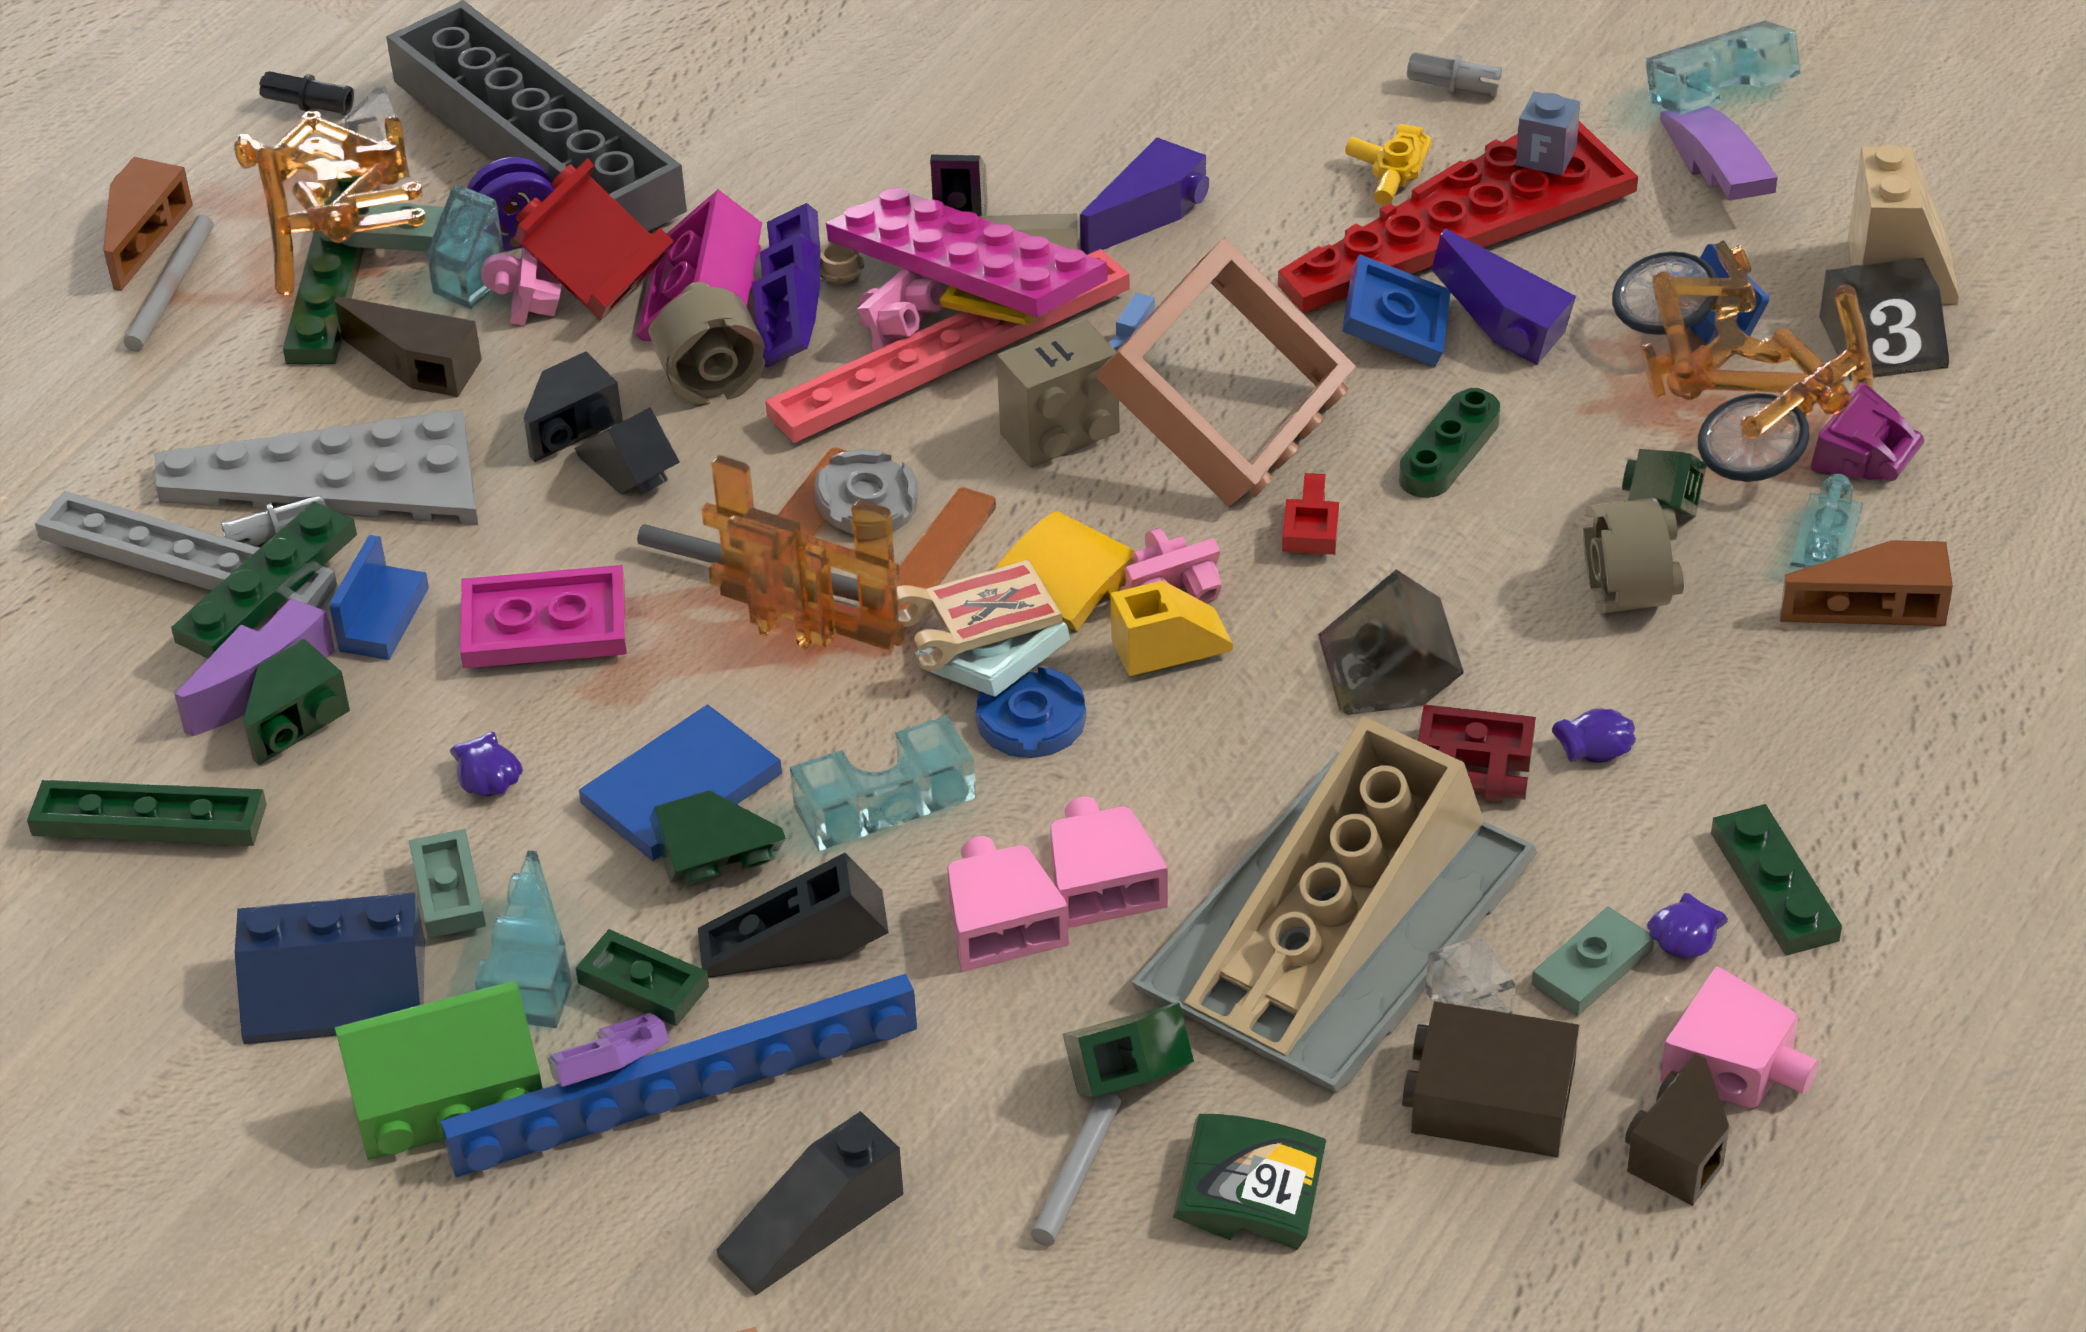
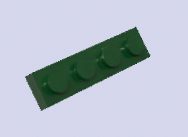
(265, 578)
(147, 812)

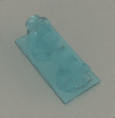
(1827, 523)

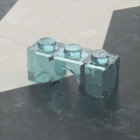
(1694, 73)
(849, 803)

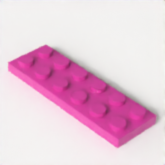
(967, 252)

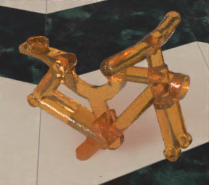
(359, 155)

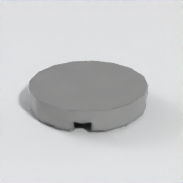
(867, 477)

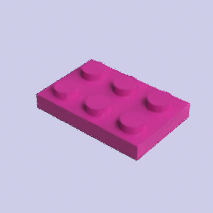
(543, 616)

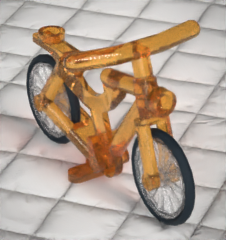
(1755, 432)

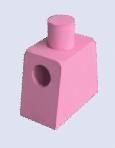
(1105, 864)
(1003, 905)
(1743, 1040)

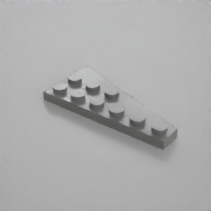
(357, 469)

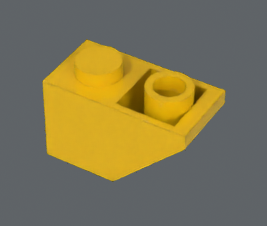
(1163, 628)

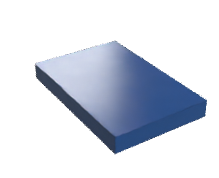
(684, 761)

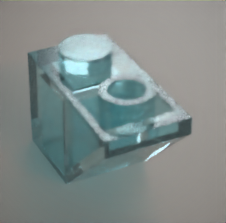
(461, 243)

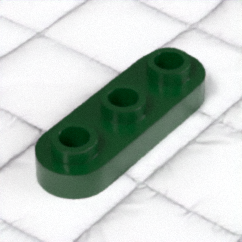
(1449, 443)

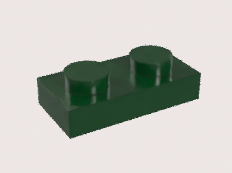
(642, 977)

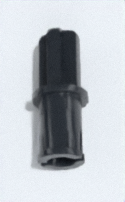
(307, 92)

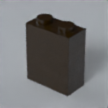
(1492, 1078)

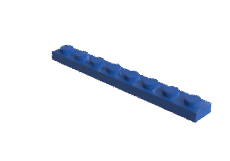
(680, 1075)

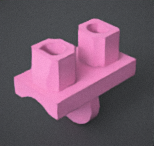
(530, 283)
(898, 307)
(1177, 565)

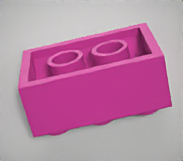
(709, 246)

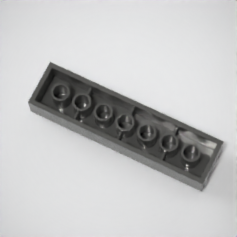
(526, 109)

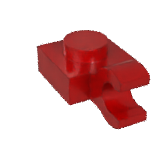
(1311, 522)

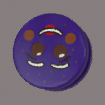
(513, 185)

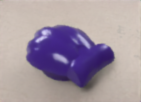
(1596, 735)
(485, 766)
(1686, 927)

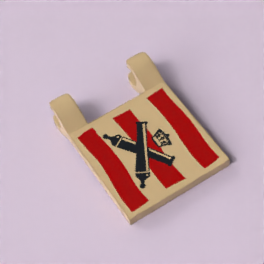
(978, 611)

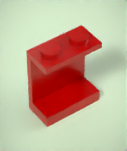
(589, 240)

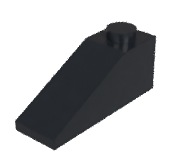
(798, 922)
(816, 1202)

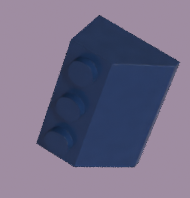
(326, 964)

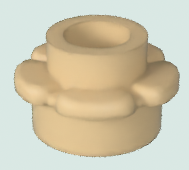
(840, 264)

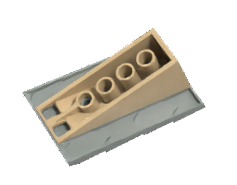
(1336, 906)

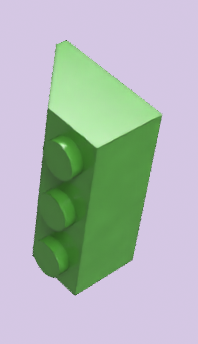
(435, 1065)

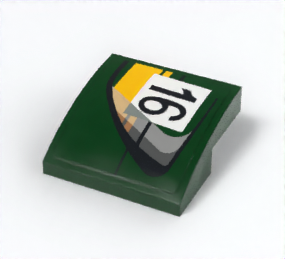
(1250, 1178)

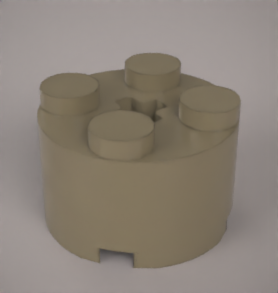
(708, 344)
(1632, 554)

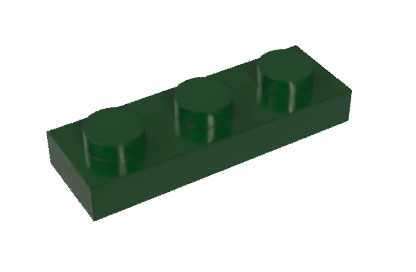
(1776, 880)

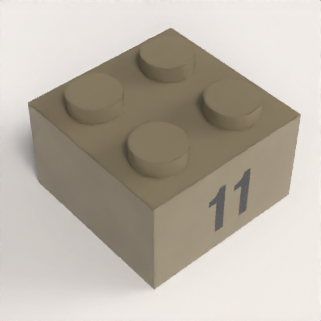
(1051, 394)

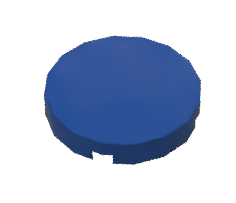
(1033, 714)

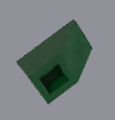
(292, 699)
(710, 833)
(1128, 1050)

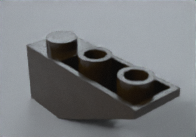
(414, 346)

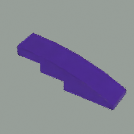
(789, 284)

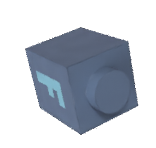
(1547, 133)

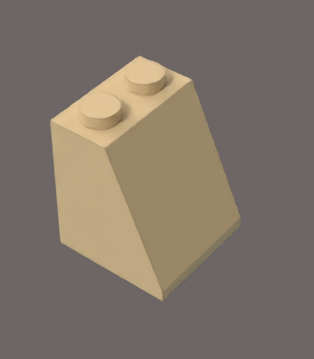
(1898, 216)

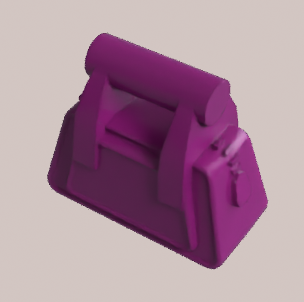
(1866, 439)

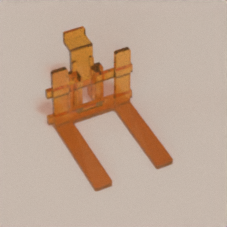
(787, 571)

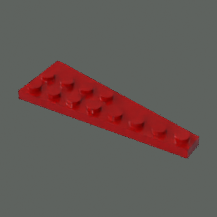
(1475, 199)

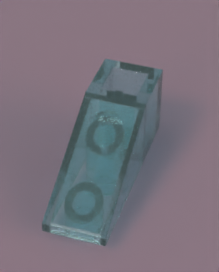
(529, 948)

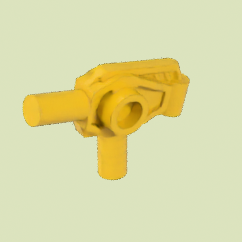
(1396, 162)

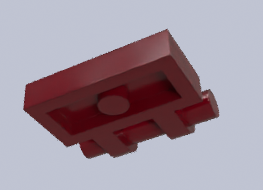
(1486, 741)

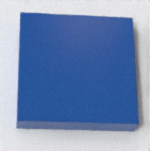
(1396, 310)

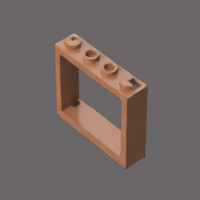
(1179, 423)

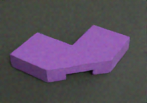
(614, 1049)

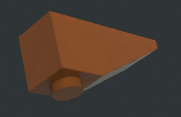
(141, 212)
(1876, 585)

